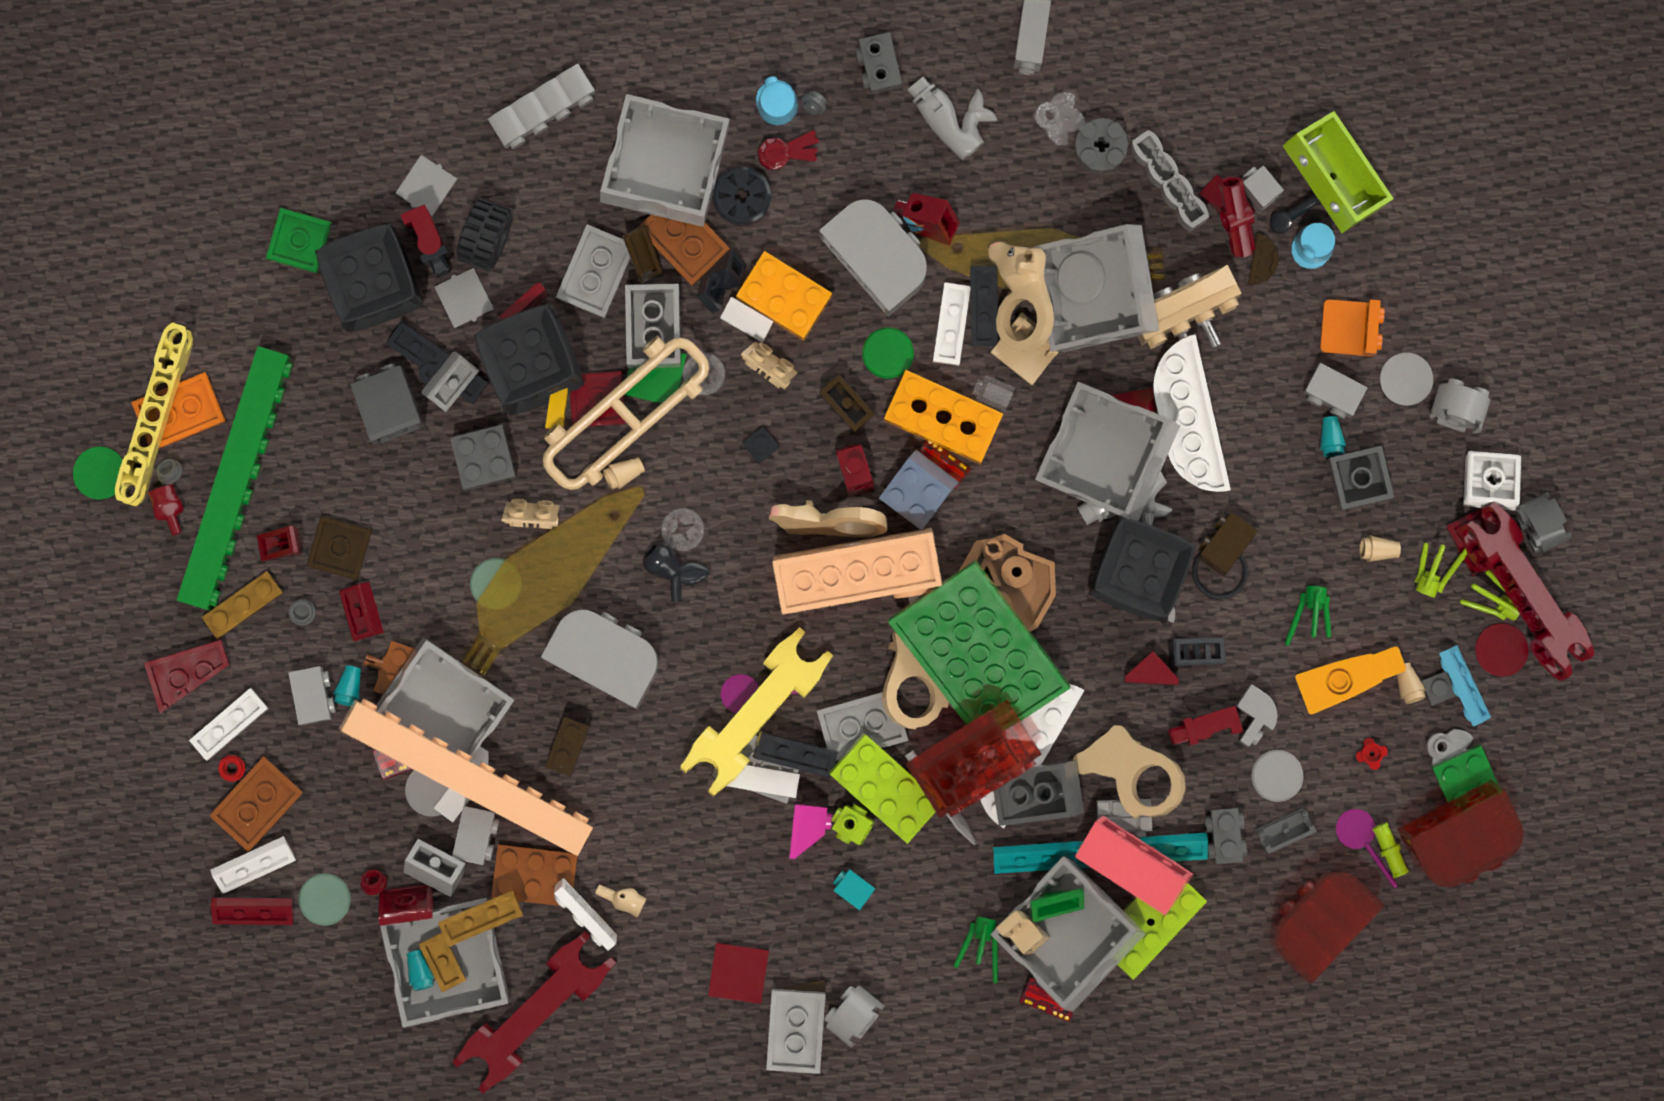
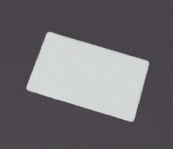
(746, 319)

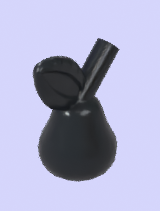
(662, 562)

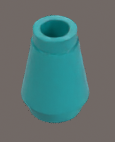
(1332, 437)
(348, 686)
(419, 972)

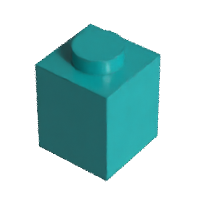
(853, 888)

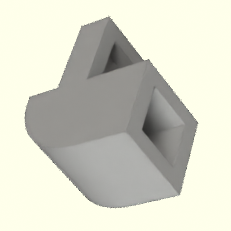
(1262, 711)

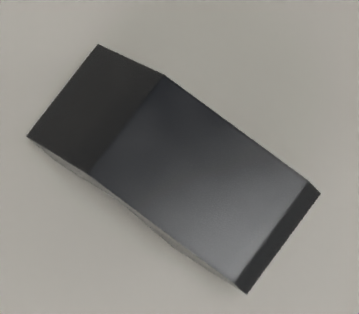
(722, 276)

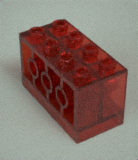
(974, 760)

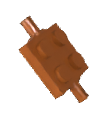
(389, 665)

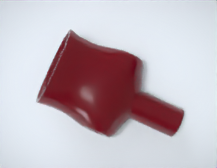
(167, 506)

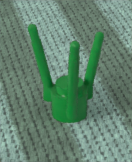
(1316, 600)
(983, 928)

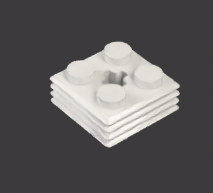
(1505, 472)

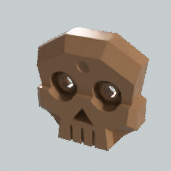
(1027, 594)

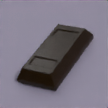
(642, 254)

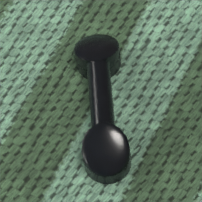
(1282, 221)

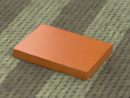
(192, 410)

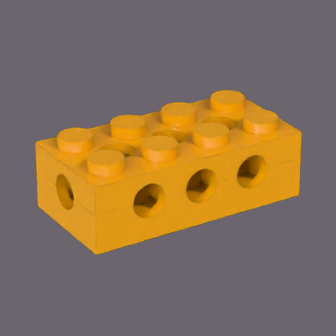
(942, 399)

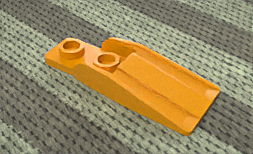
(1347, 678)

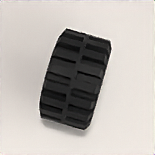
(484, 235)

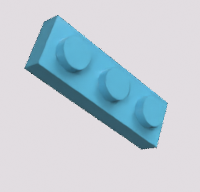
(1464, 685)

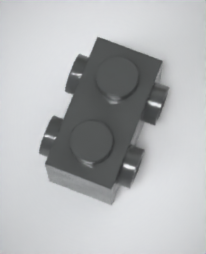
(878, 63)
(1226, 836)

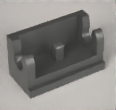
(1285, 830)

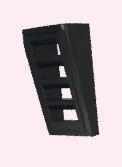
(1174, 652)

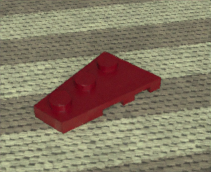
(184, 671)

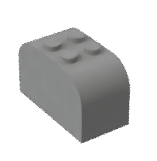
(877, 253)
(604, 655)

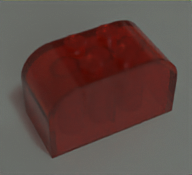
(1464, 836)
(1322, 922)

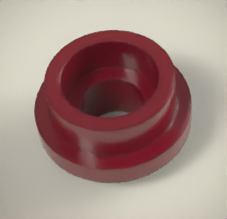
(373, 882)

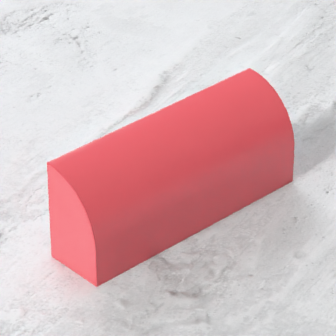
(1133, 865)

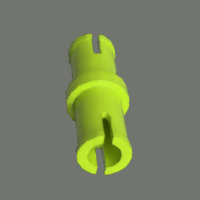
(1390, 850)

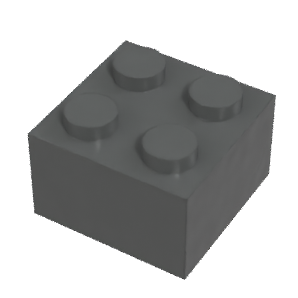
(483, 458)
(1360, 478)

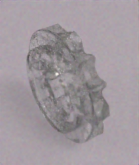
(716, 376)
(695, 532)

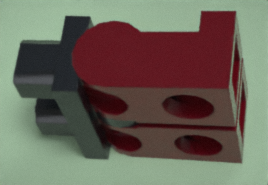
(429, 240)

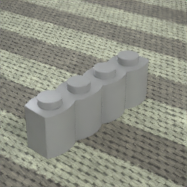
(541, 106)
(1174, 187)

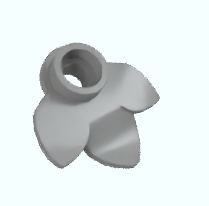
(1454, 743)

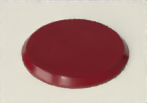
(1501, 650)

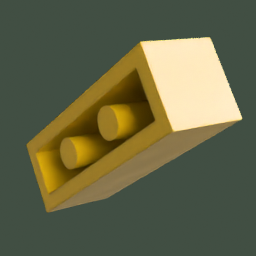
(557, 408)

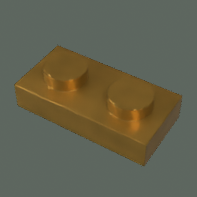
(442, 962)

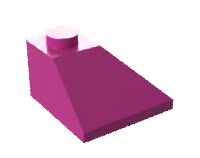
(808, 827)

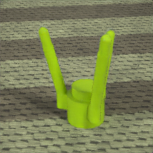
(1429, 582)
(1504, 604)

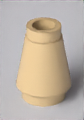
(621, 473)
(1377, 548)
(1410, 686)

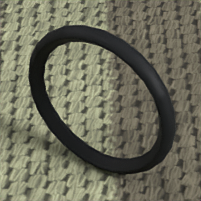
(1219, 596)

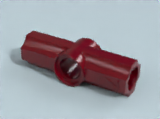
(1237, 216)

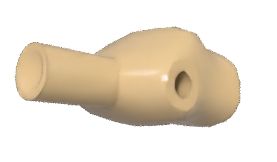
(623, 900)

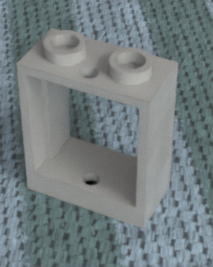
(1031, 36)

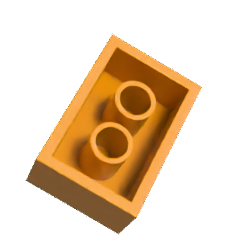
(784, 296)

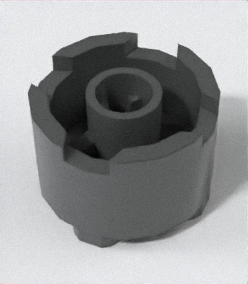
(1089, 156)
(1543, 523)

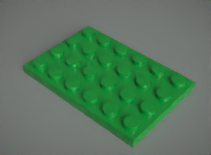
(978, 647)

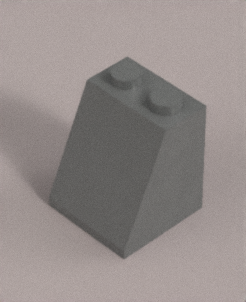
(386, 404)

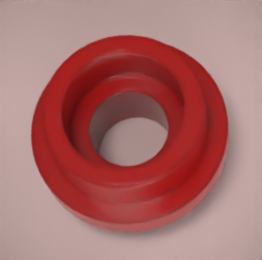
(224, 764)

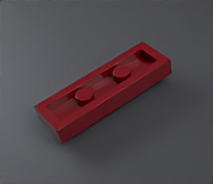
(252, 911)

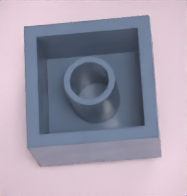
(918, 489)

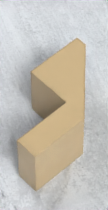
(1023, 932)

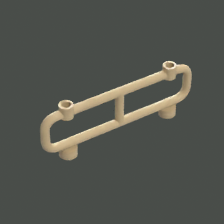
(657, 352)

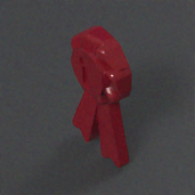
(775, 153)

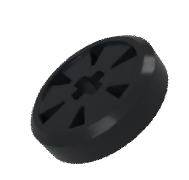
(756, 204)

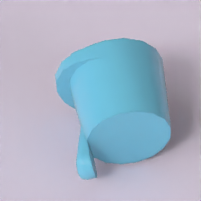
(776, 101)
(1313, 245)

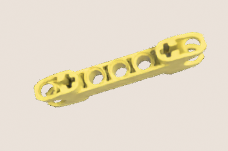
(146, 456)
(725, 748)

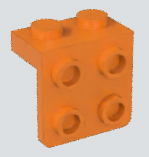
(1351, 327)

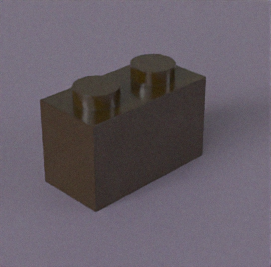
(846, 404)
(1227, 544)
(567, 747)

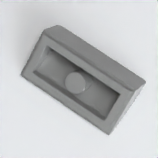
(450, 381)

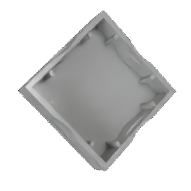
(664, 160)
(1125, 302)
(1107, 452)
(445, 699)
(1081, 944)
(476, 956)

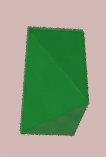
(1056, 904)

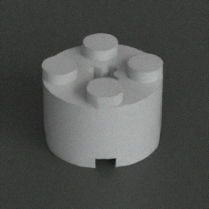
(1460, 406)
(854, 1015)

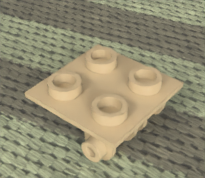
(1025, 364)
(778, 369)
(520, 512)

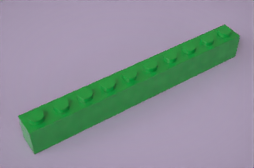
(234, 478)

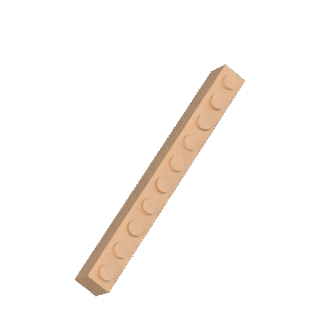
(466, 777)

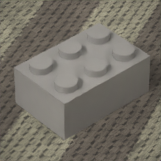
(650, 313)

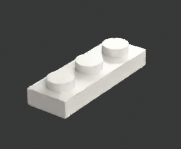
(951, 324)
(228, 724)
(253, 865)
(584, 914)

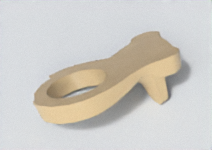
(1125, 759)

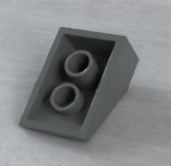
(1040, 794)

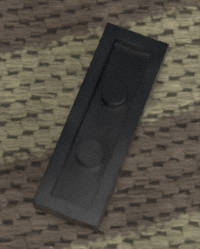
(984, 305)
(794, 754)

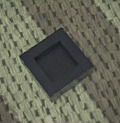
(761, 445)

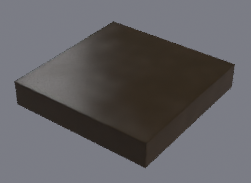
(339, 548)

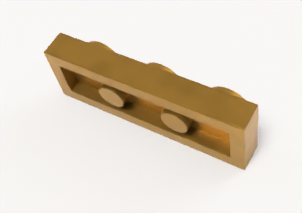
(242, 605)
(480, 918)

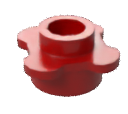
(1379, 753)

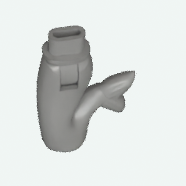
(942, 119)
(1151, 511)

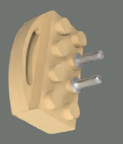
(1193, 301)

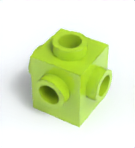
(862, 824)

